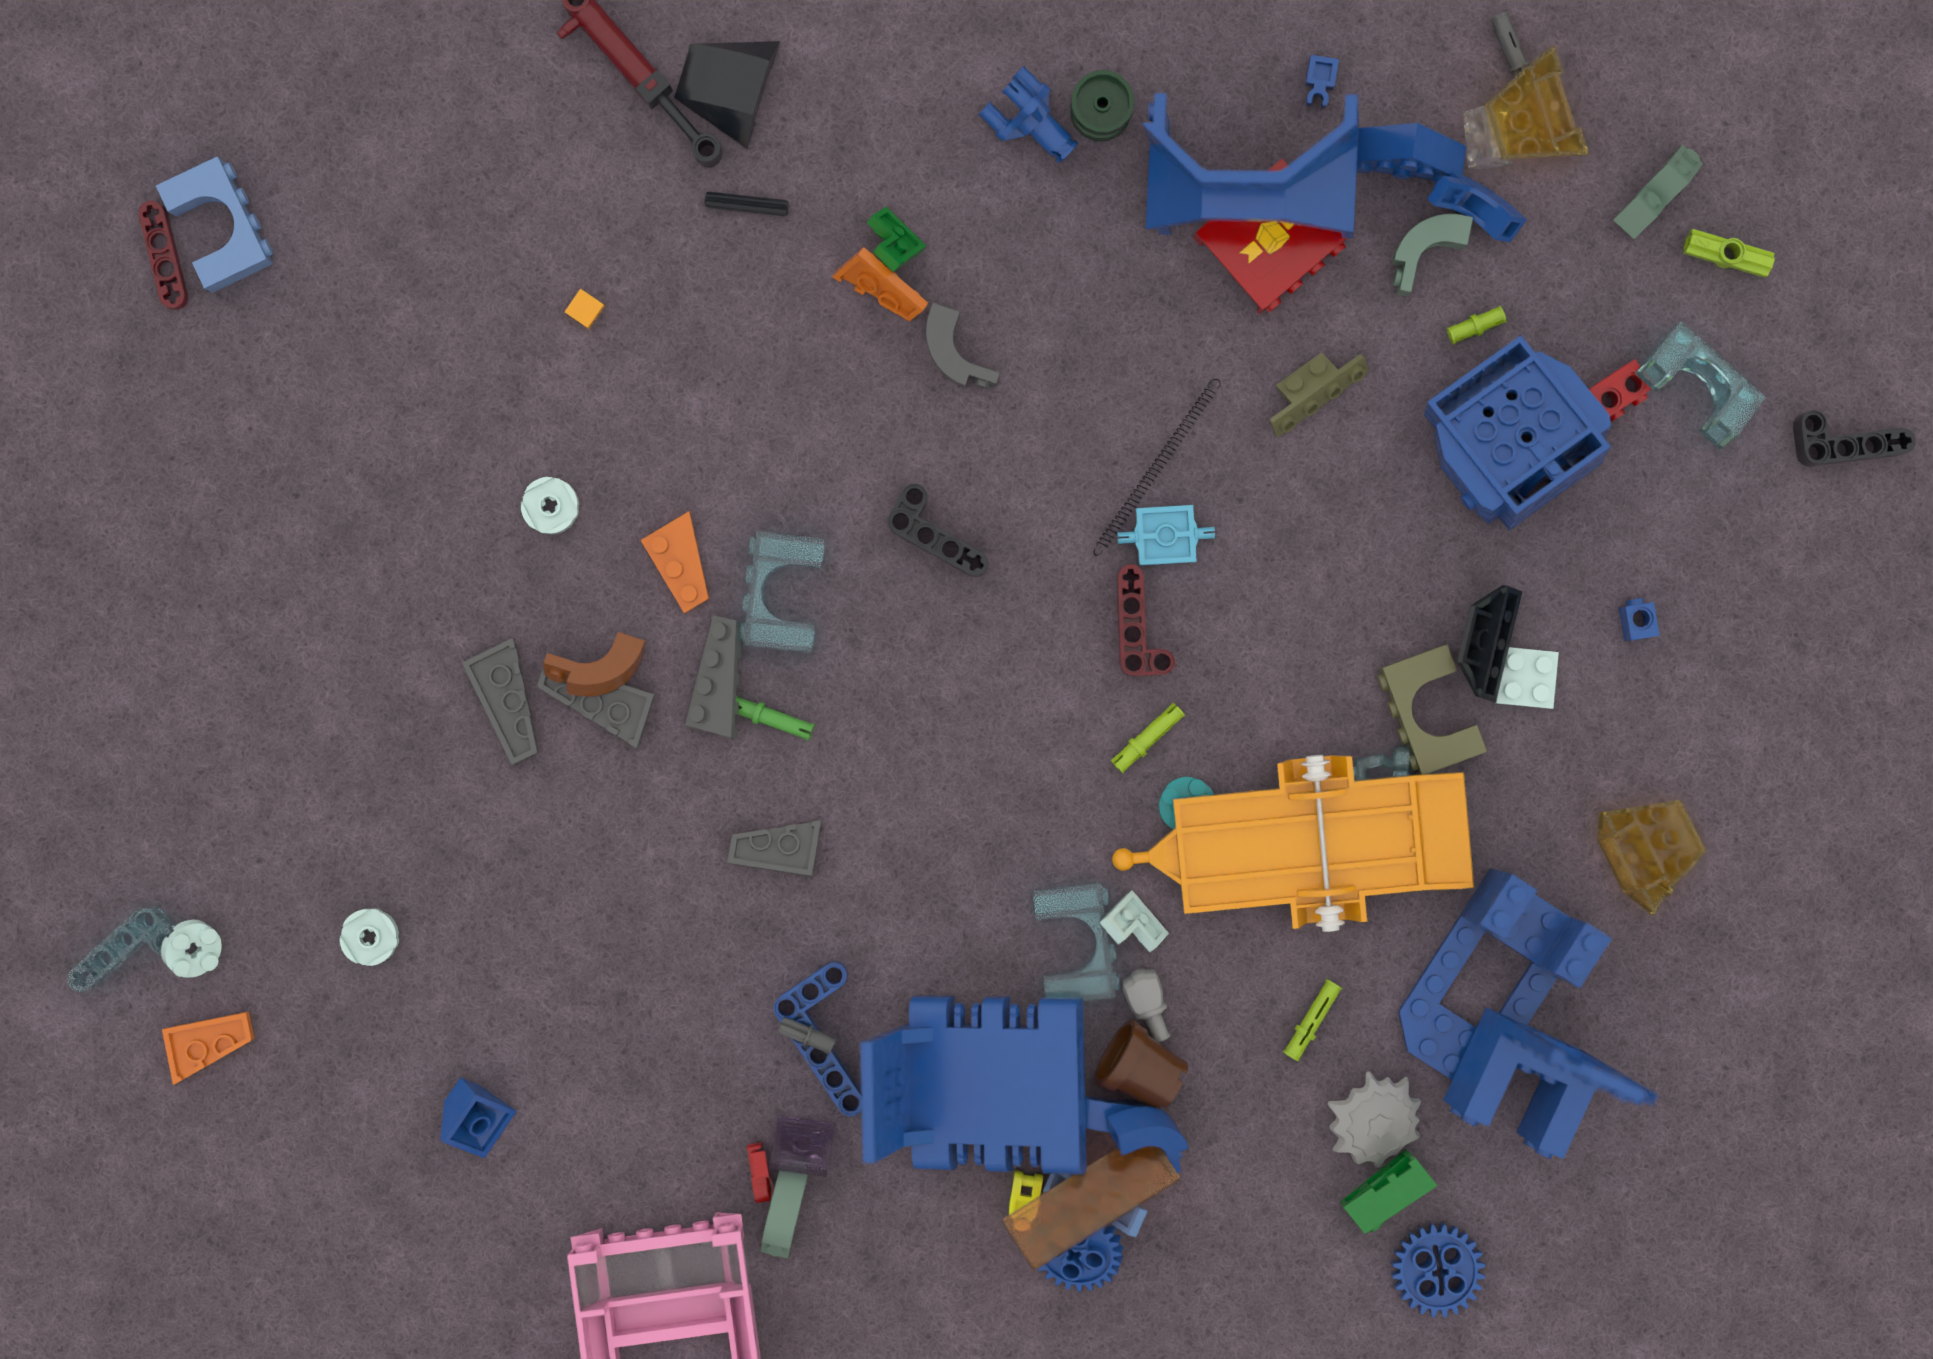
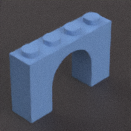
(245, 250)

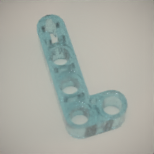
(119, 950)

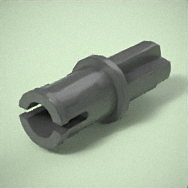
(807, 1035)

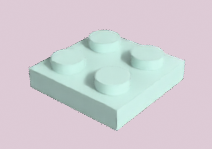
(1529, 678)

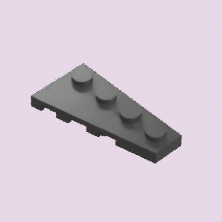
(502, 692)
(714, 693)
(619, 711)

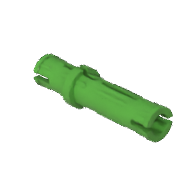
(760, 714)

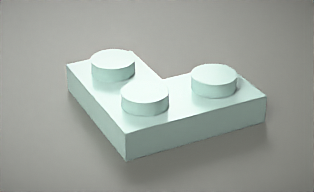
(1133, 916)

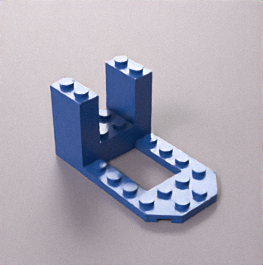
(1523, 922)
(1562, 1095)

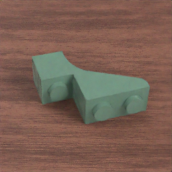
(1659, 191)

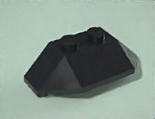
(1488, 640)

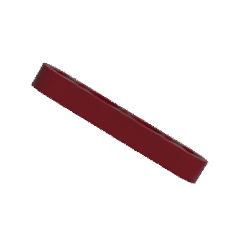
(160, 256)

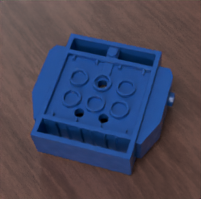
(1487, 453)

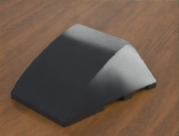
(727, 84)

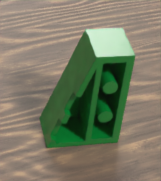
(1388, 1192)

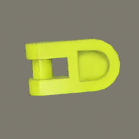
(1019, 1200)

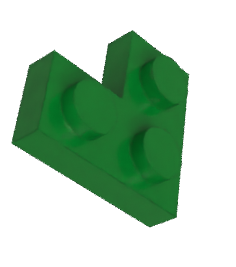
(900, 242)

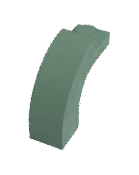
(1439, 230)
(783, 1213)

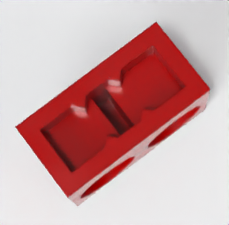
(1615, 387)

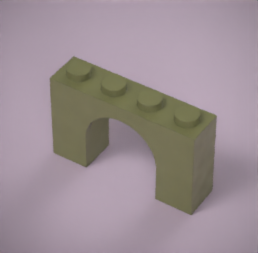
(1402, 682)

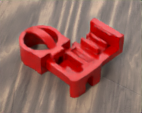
(759, 1173)

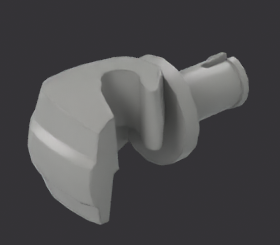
(1146, 1000)

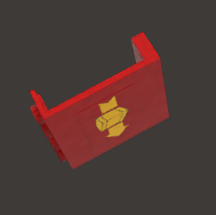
(1269, 255)

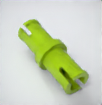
(1476, 325)

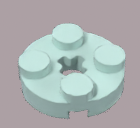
(534, 501)
(385, 941)
(200, 961)

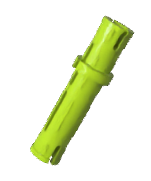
(1153, 732)
(1312, 1020)

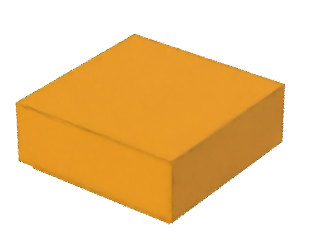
(584, 308)

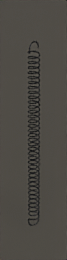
(1150, 468)

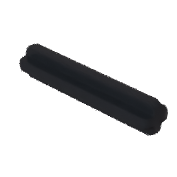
(746, 204)

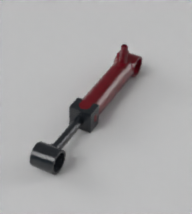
(636, 69)

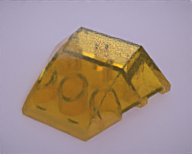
(1533, 114)
(1650, 849)

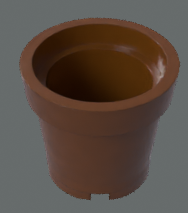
(1140, 1067)

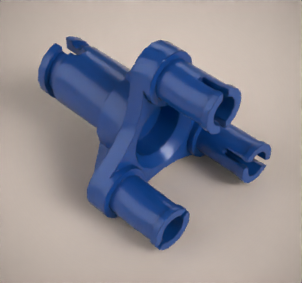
(1032, 118)

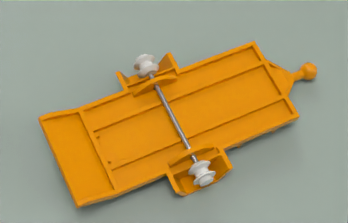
(1316, 846)

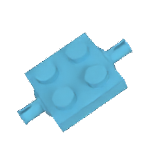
(1166, 535)

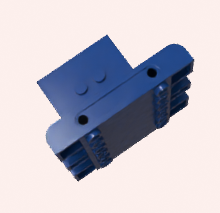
(978, 1085)

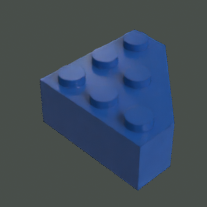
(1409, 152)

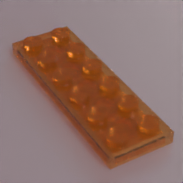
(1088, 1203)

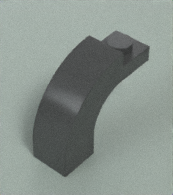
(940, 334)

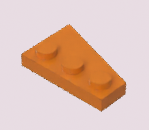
(876, 279)
(678, 561)
(204, 1042)

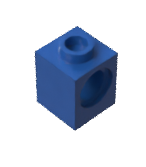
(1647, 629)

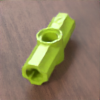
(1745, 259)

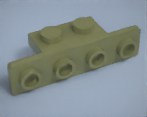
(1313, 387)

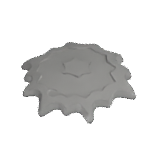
(1375, 1120)

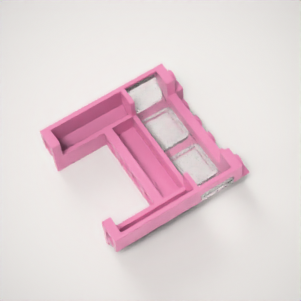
(663, 1287)

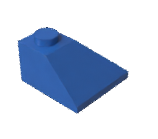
(473, 1118)

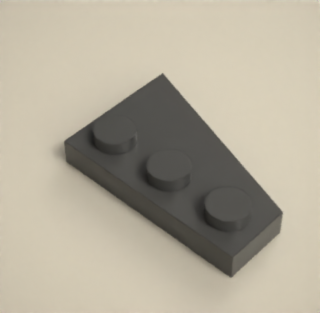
(779, 849)

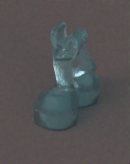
(1397, 763)

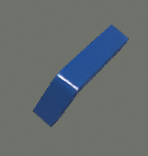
(801, 1015)

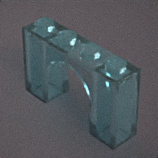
(1732, 394)
(770, 553)
(1087, 903)

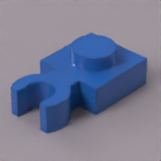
(1321, 76)

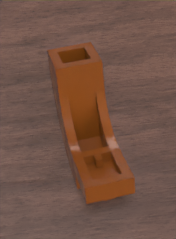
(599, 676)

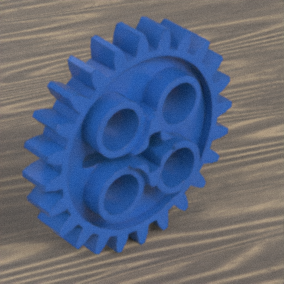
(1462, 1265)
(1088, 1266)

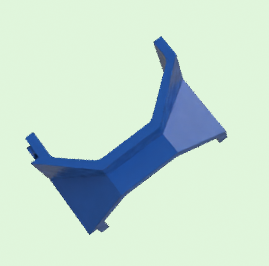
(1309, 192)

